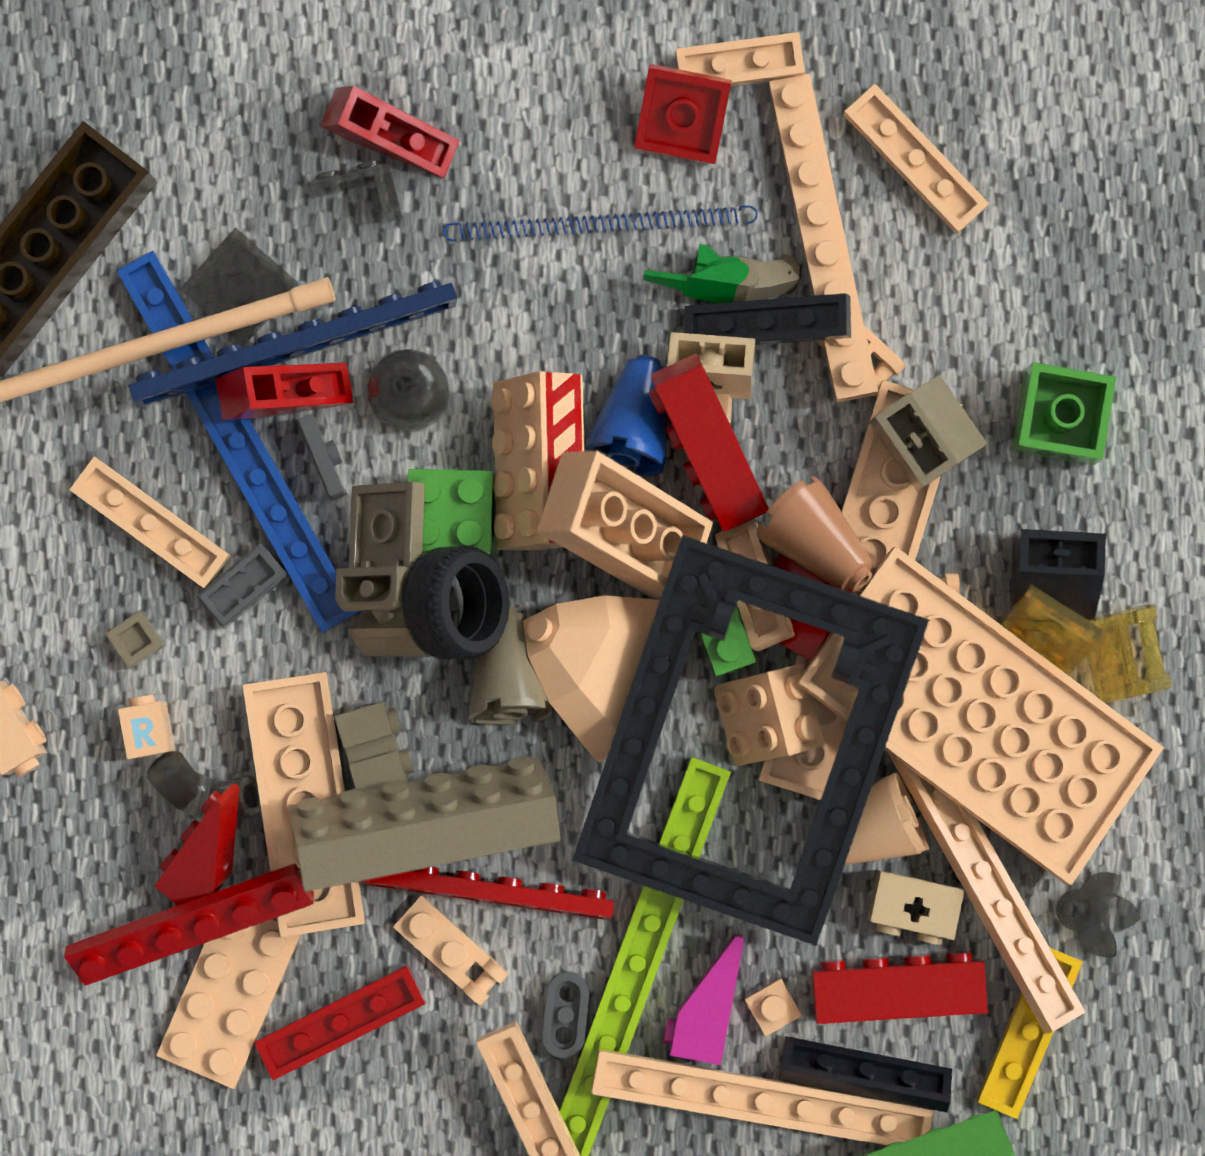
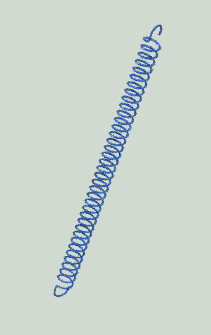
(599, 217)

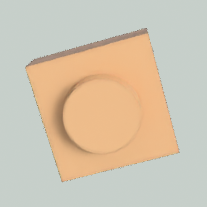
(773, 1007)

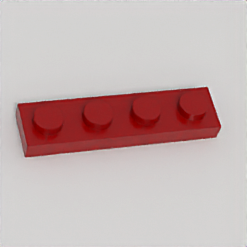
(340, 1022)

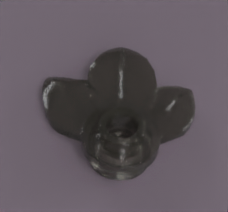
(1102, 916)

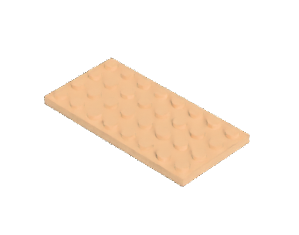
(999, 725)

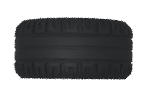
(427, 602)

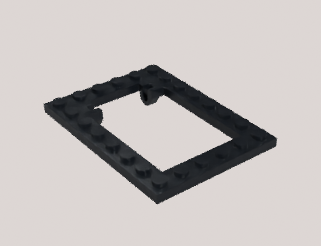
(874, 656)

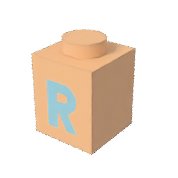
(146, 728)

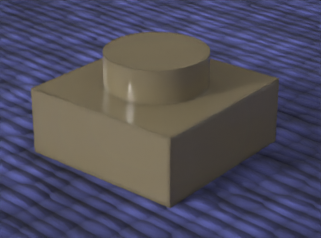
(135, 639)

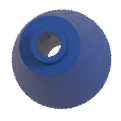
(629, 424)

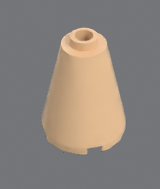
(887, 824)

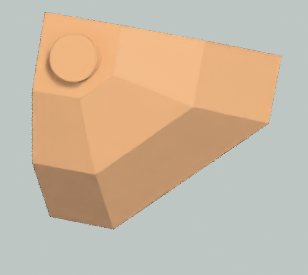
(588, 661)

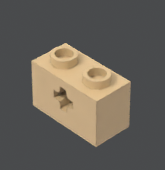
(725, 359)
(940, 902)

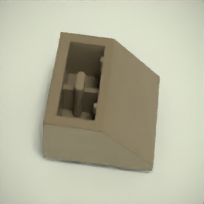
(927, 432)

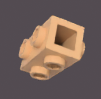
(19, 738)

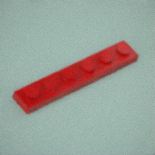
(505, 892)
(188, 925)

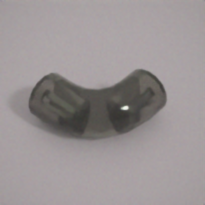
(189, 789)

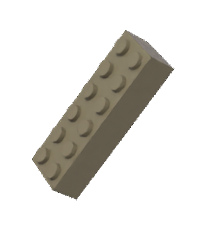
(423, 823)

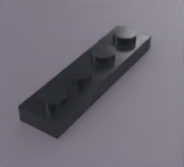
(774, 319)
(866, 1074)

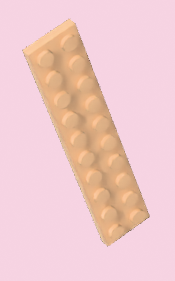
(883, 515)

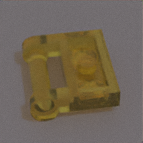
(1113, 659)

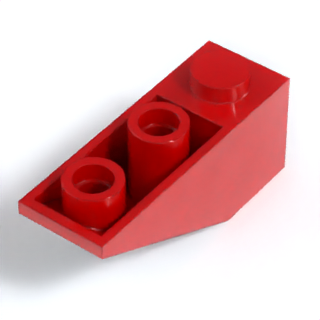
(207, 851)

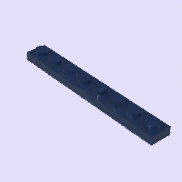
(310, 338)

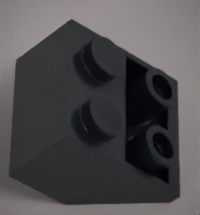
(1061, 565)

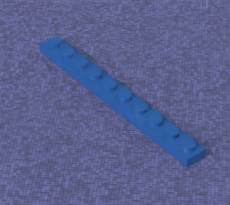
(242, 451)

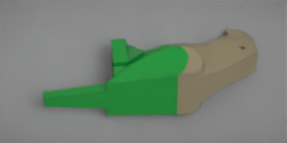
(731, 277)

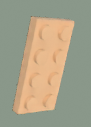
(227, 1002)

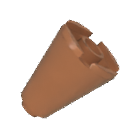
(816, 536)

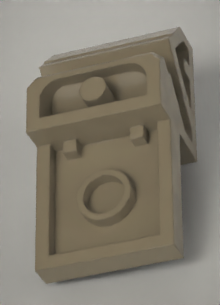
(382, 549)

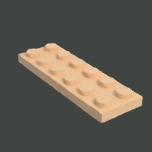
(295, 761)

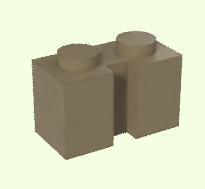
(373, 746)

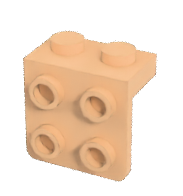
(768, 716)

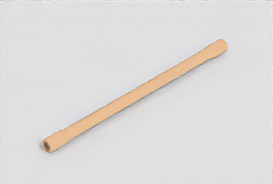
(296, 300)

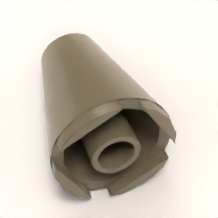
(506, 682)

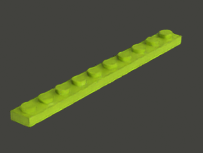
(640, 952)

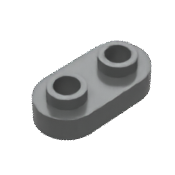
(566, 1014)

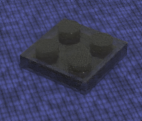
(235, 277)

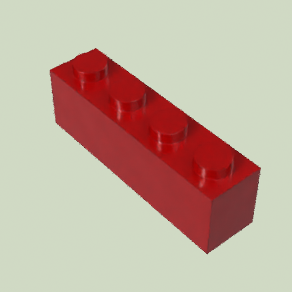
(709, 443)
(898, 990)

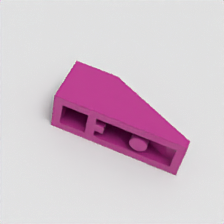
(705, 1013)

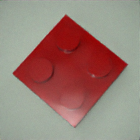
(682, 113)

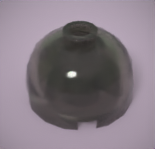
(419, 406)

